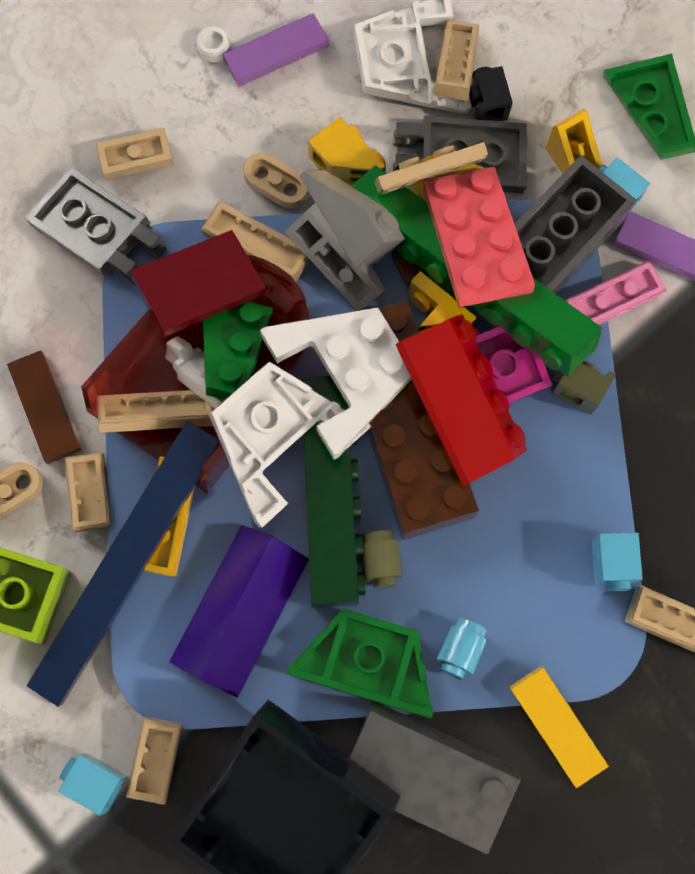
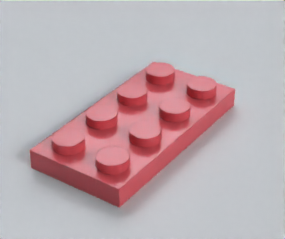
(478, 237)

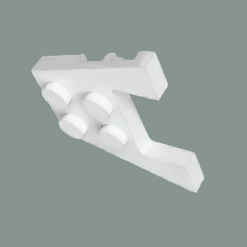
(395, 58)
(359, 357)
(260, 425)

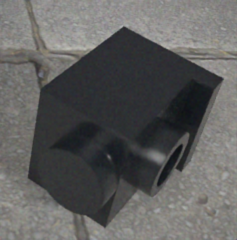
(490, 94)

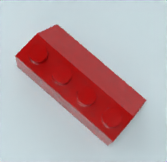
(462, 398)

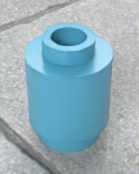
(462, 648)

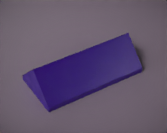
(239, 610)

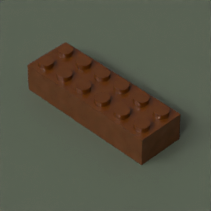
(412, 456)

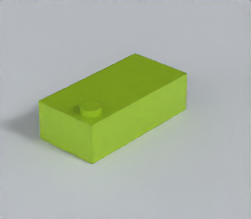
(29, 595)

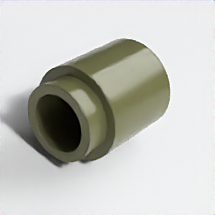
(381, 559)

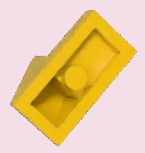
(430, 297)

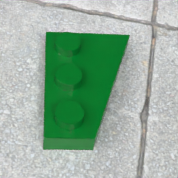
(655, 103)

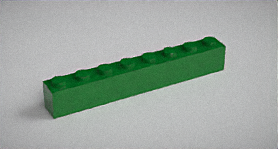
(534, 320)

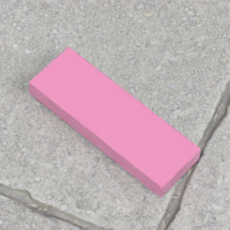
(619, 294)

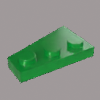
(233, 347)

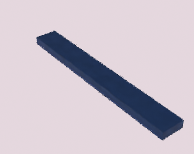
(123, 564)

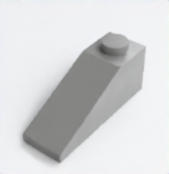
(358, 222)
(323, 248)

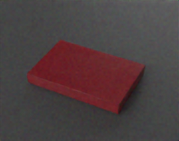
(198, 282)

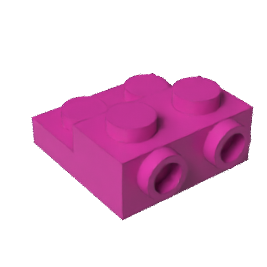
(515, 368)

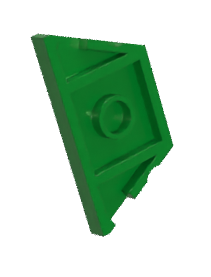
(368, 661)

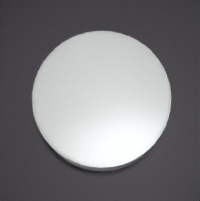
(212, 43)

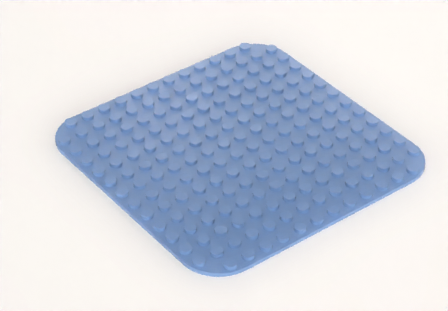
(511, 569)

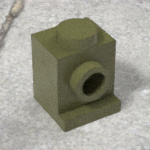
(583, 387)

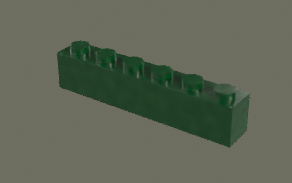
(332, 514)

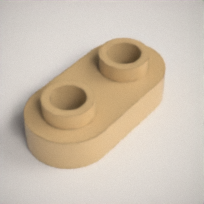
(277, 182)
(10, 494)

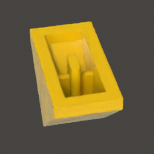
(571, 139)

